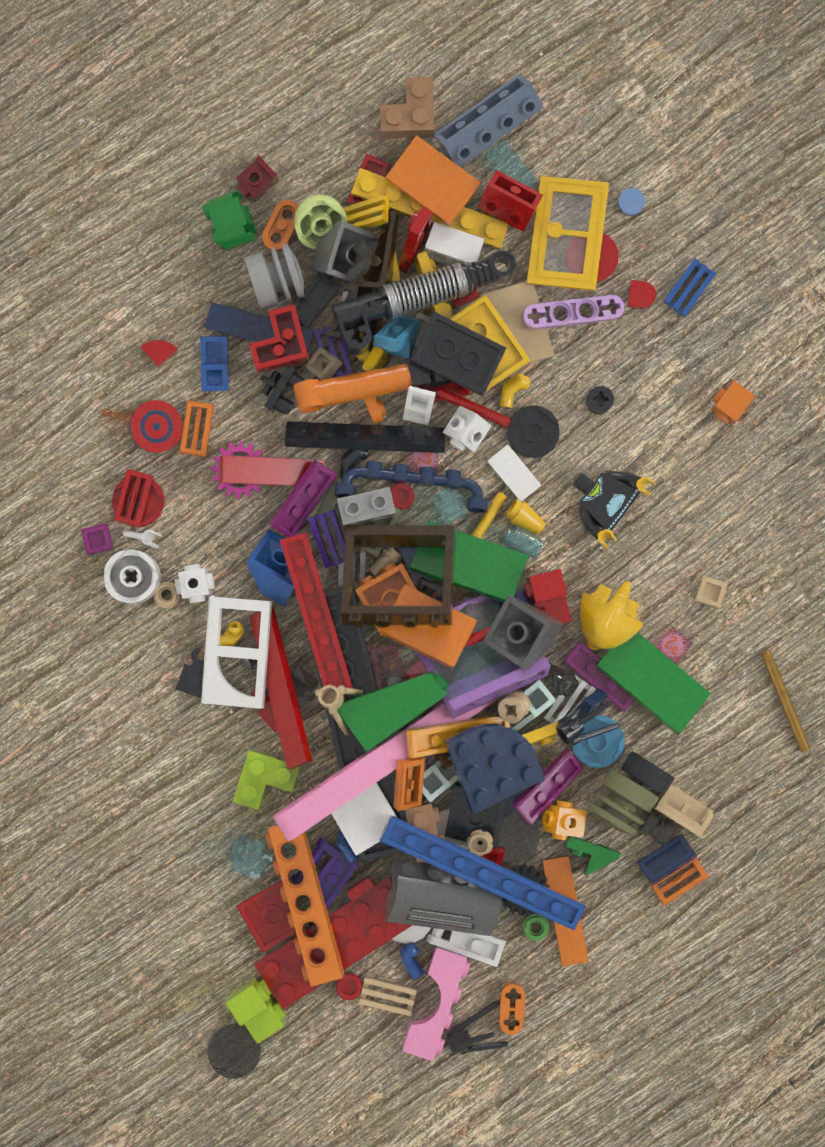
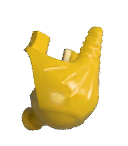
(609, 622)

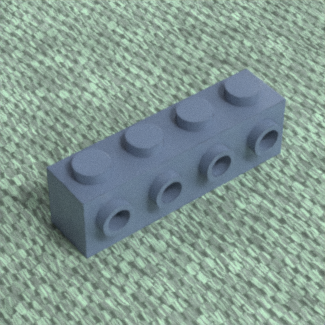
(488, 120)

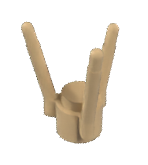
(333, 698)

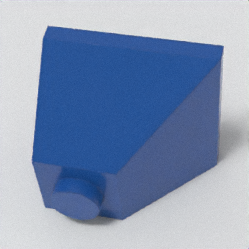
(270, 569)

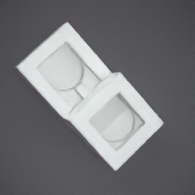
(419, 405)

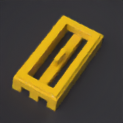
(366, 210)

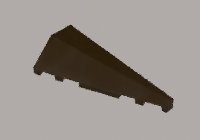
(377, 276)

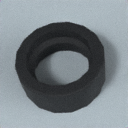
(647, 773)

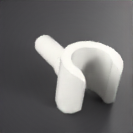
(145, 537)

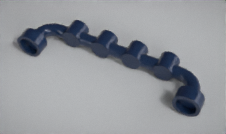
(425, 477)

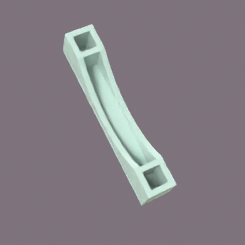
(438, 780)

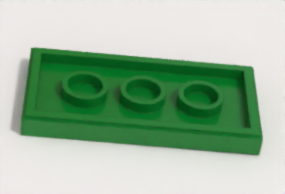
(479, 566)
(654, 682)

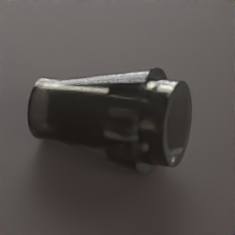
(561, 680)

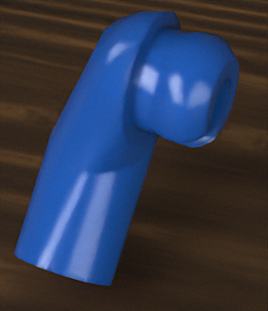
(345, 849)
(407, 955)

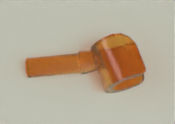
(119, 415)

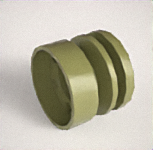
(622, 802)

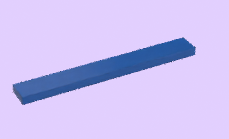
(482, 872)

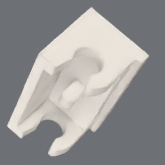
(452, 245)

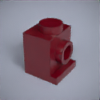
(267, 179)

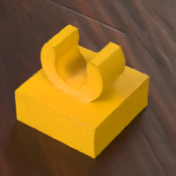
(373, 360)

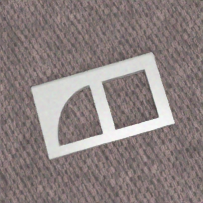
(214, 686)

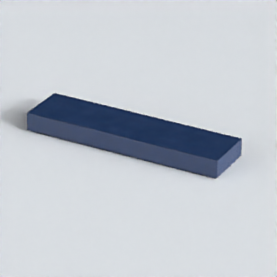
(245, 324)

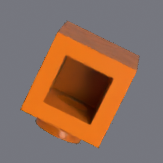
(731, 402)

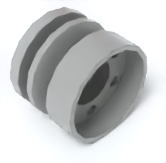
(274, 276)

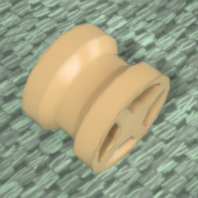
(519, 702)

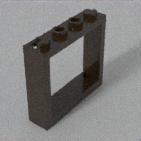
(399, 537)

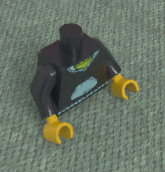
(608, 500)

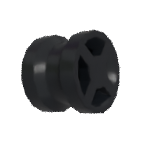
(599, 404)

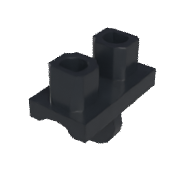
(277, 401)

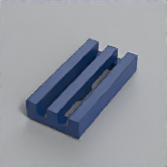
(702, 269)

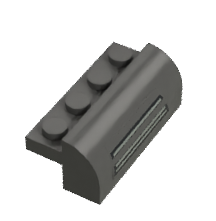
(439, 900)

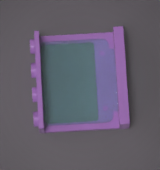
(482, 673)

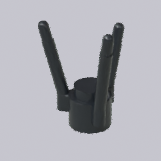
(571, 729)
(461, 1041)

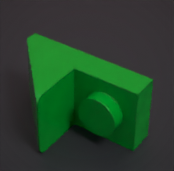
(598, 854)

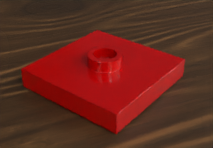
(267, 917)

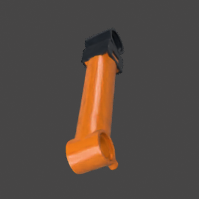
(317, 394)

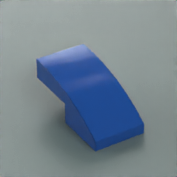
(214, 363)

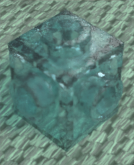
(249, 856)

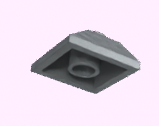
(335, 250)
(522, 632)

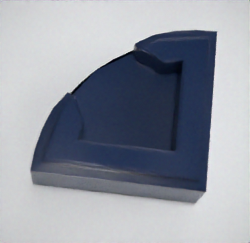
(590, 702)

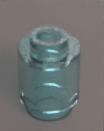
(524, 541)

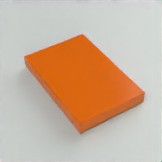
(432, 180)
(440, 643)

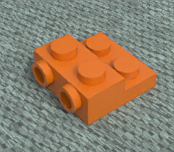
(385, 588)

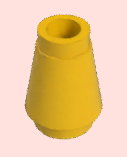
(524, 516)

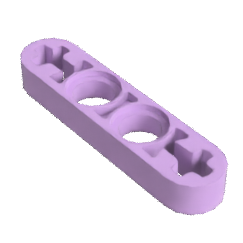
(572, 310)

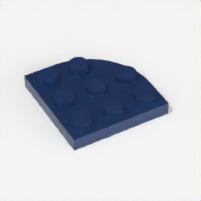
(492, 764)

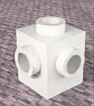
(466, 429)
(204, 587)

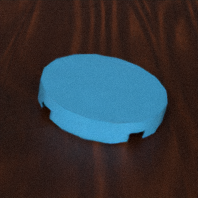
(601, 749)

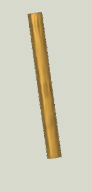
(785, 700)

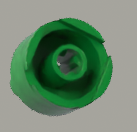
(230, 220)

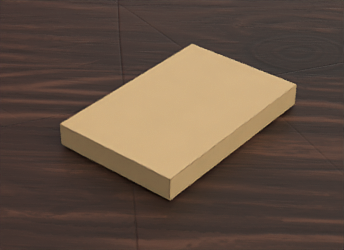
(510, 304)

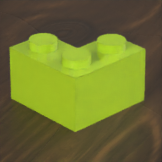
(258, 772)
(256, 1009)

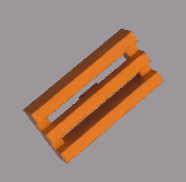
(193, 451)
(405, 784)
(659, 891)

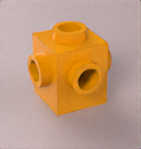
(564, 820)

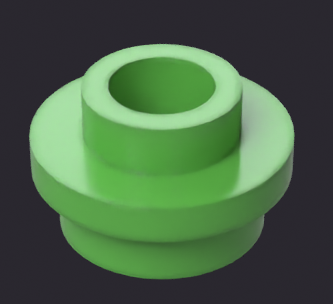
(535, 935)

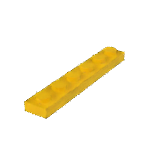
(372, 185)

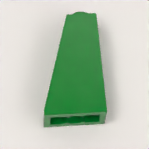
(387, 709)

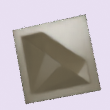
(323, 364)

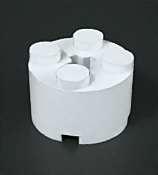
(117, 576)

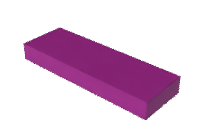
(303, 499)
(583, 662)
(542, 794)

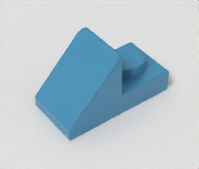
(398, 336)

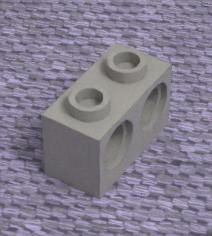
(366, 507)

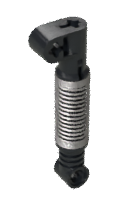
(394, 299)

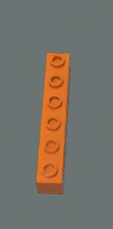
(312, 971)

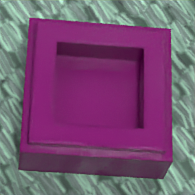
(97, 539)

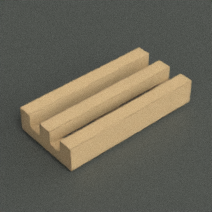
(385, 1006)

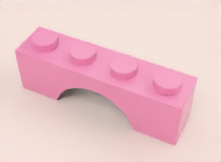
(425, 1034)

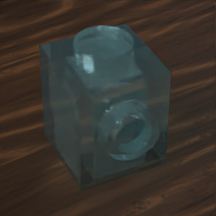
(450, 506)

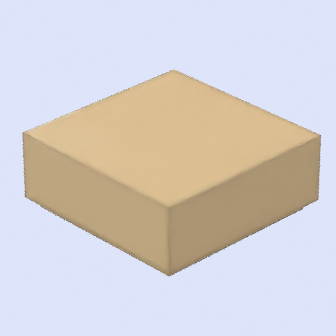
(710, 592)

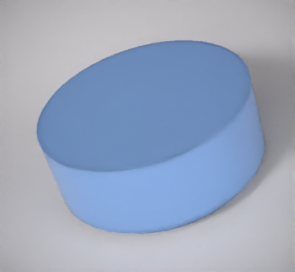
(631, 201)

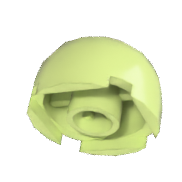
(316, 217)

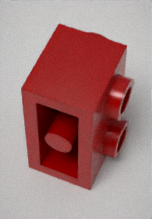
(510, 200)

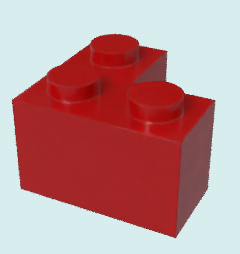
(286, 346)
(549, 592)

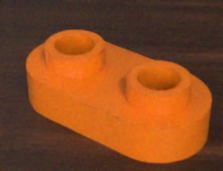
(279, 226)
(375, 409)

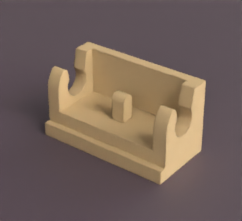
(684, 810)

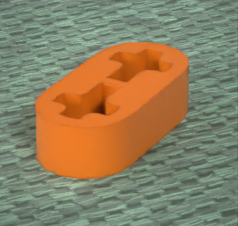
(518, 1008)

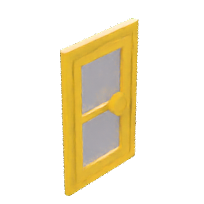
(568, 233)

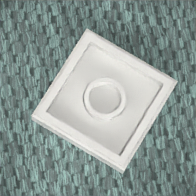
(364, 818)

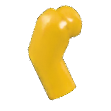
(510, 387)
(232, 634)

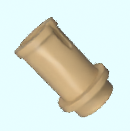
(389, 556)

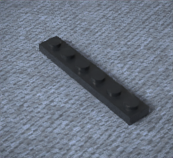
(365, 437)

